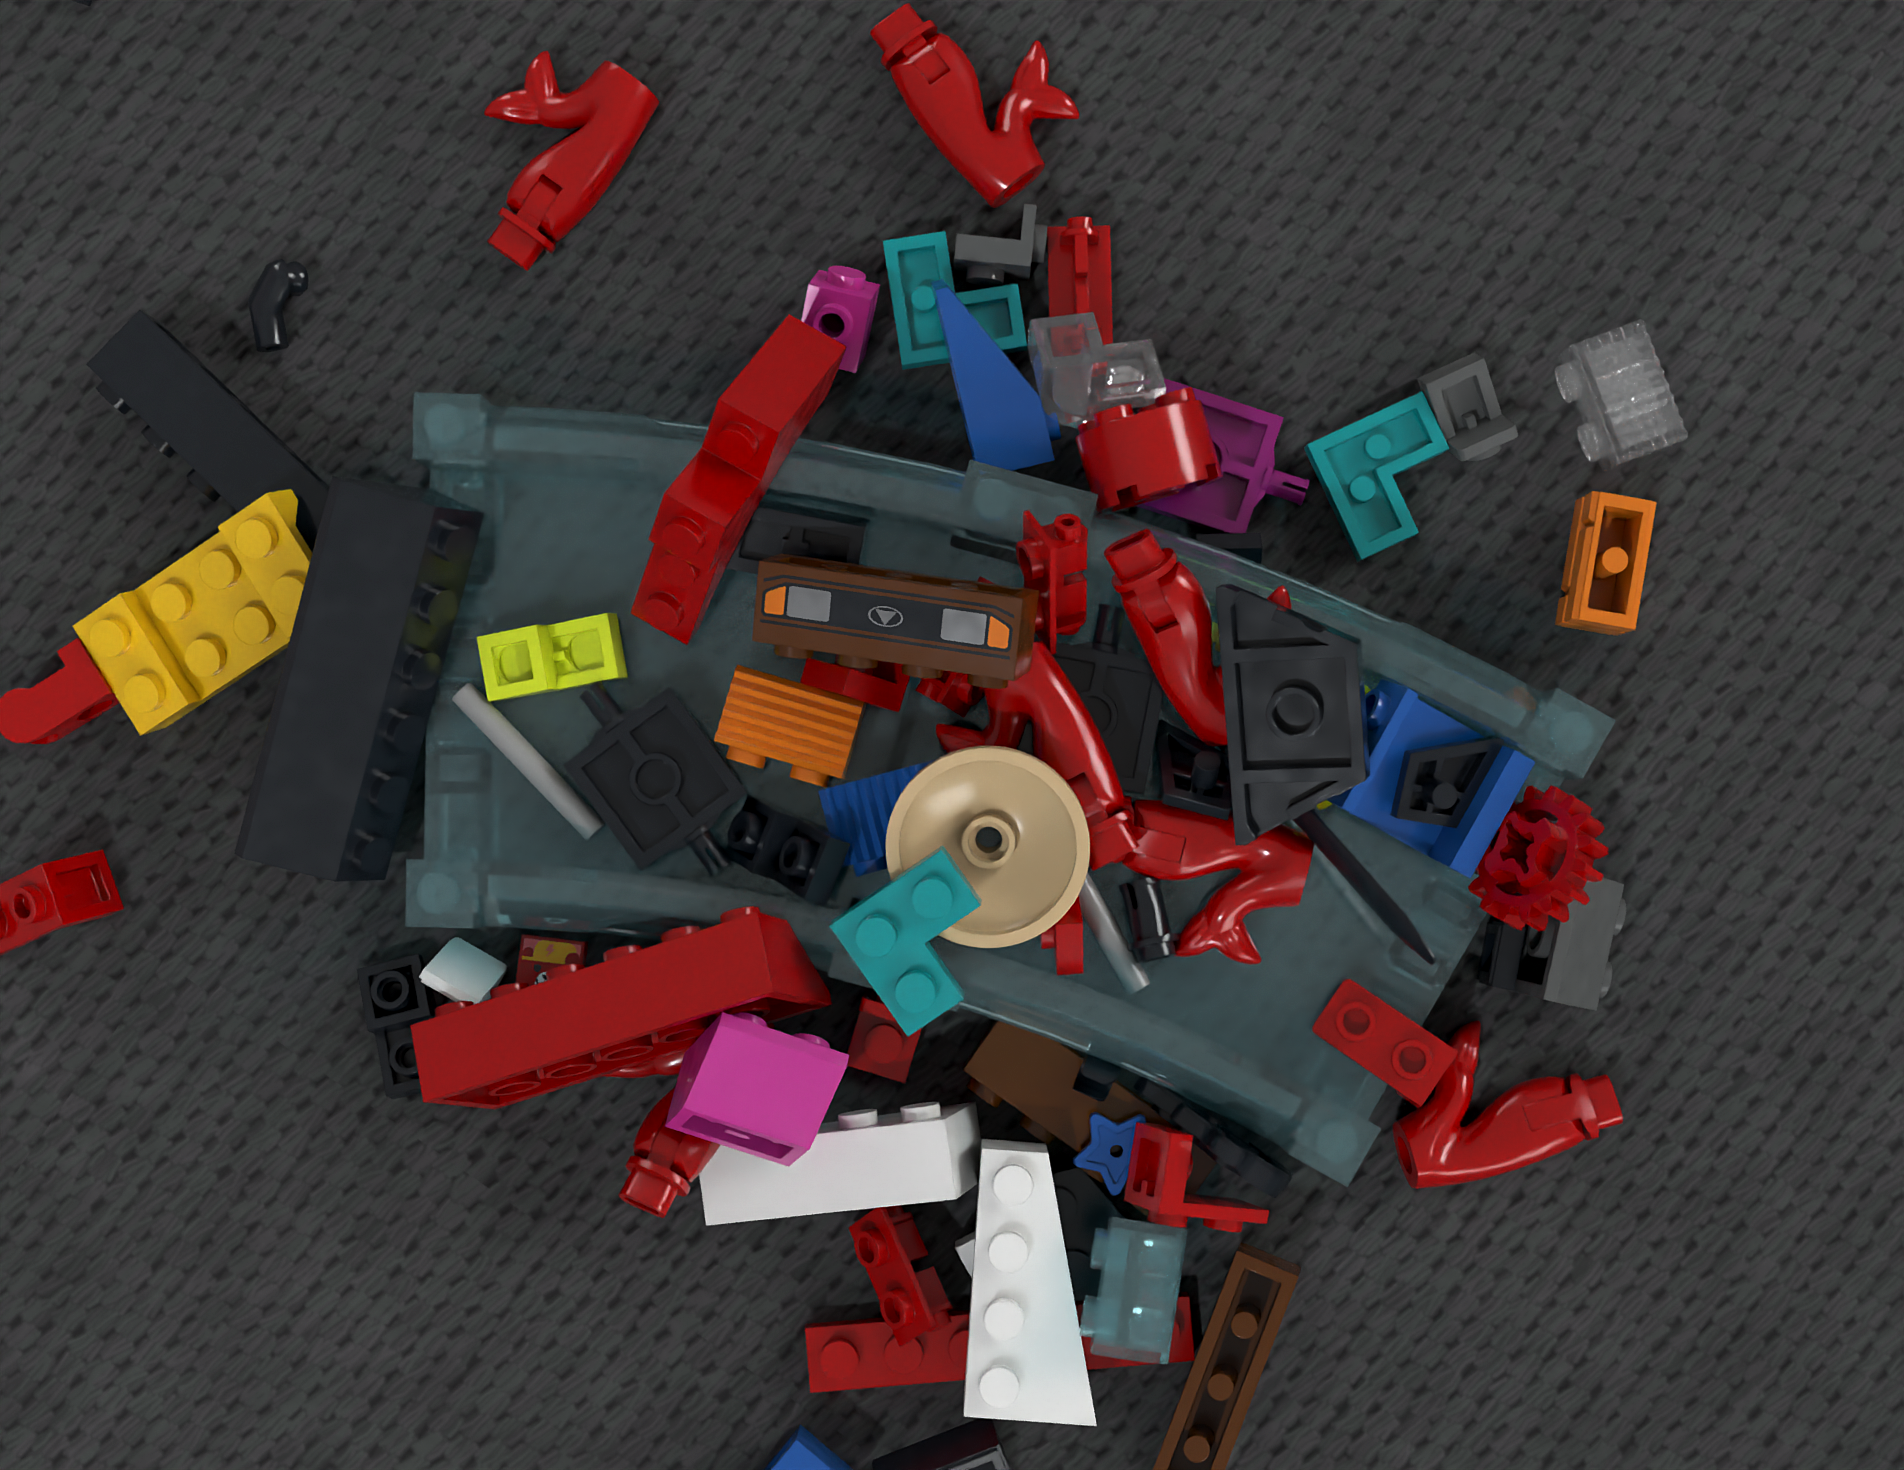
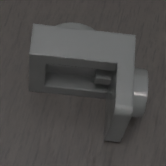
(992, 259)
(1467, 408)

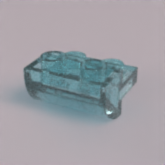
(1136, 1290)

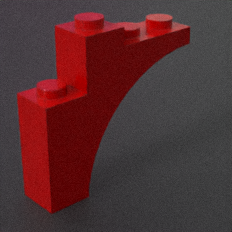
(727, 478)

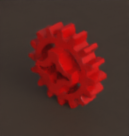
(1539, 859)

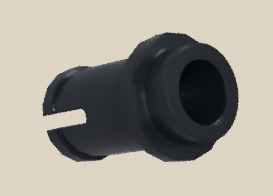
(1148, 920)

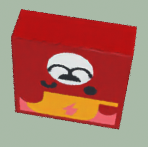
(544, 953)

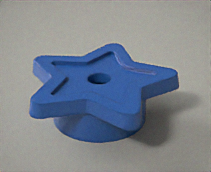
(1097, 1154)

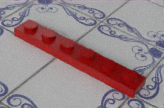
(868, 1355)

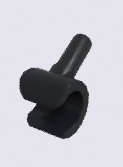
(1096, 1077)

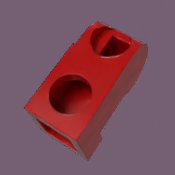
(58, 702)

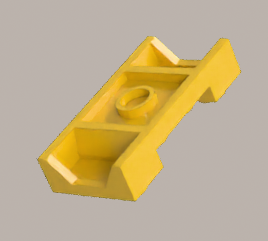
(203, 616)

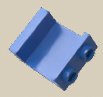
(1402, 723)

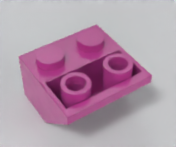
(756, 1088)

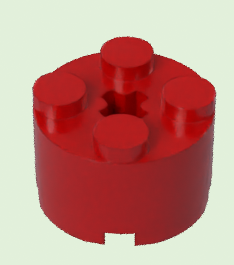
(1147, 453)

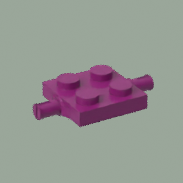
(1245, 452)

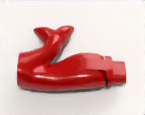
(948, 104)
(574, 173)
(1174, 629)
(1064, 740)
(1190, 845)
(1511, 1133)
(662, 1156)

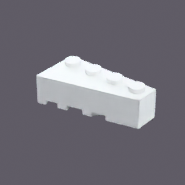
(852, 1165)
(1023, 1313)

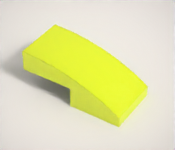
(552, 657)

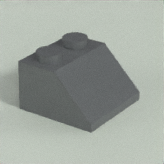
(1571, 958)

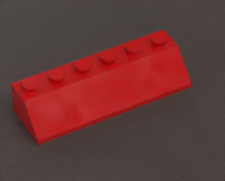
(614, 1012)

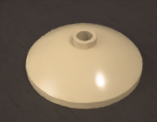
(1043, 847)

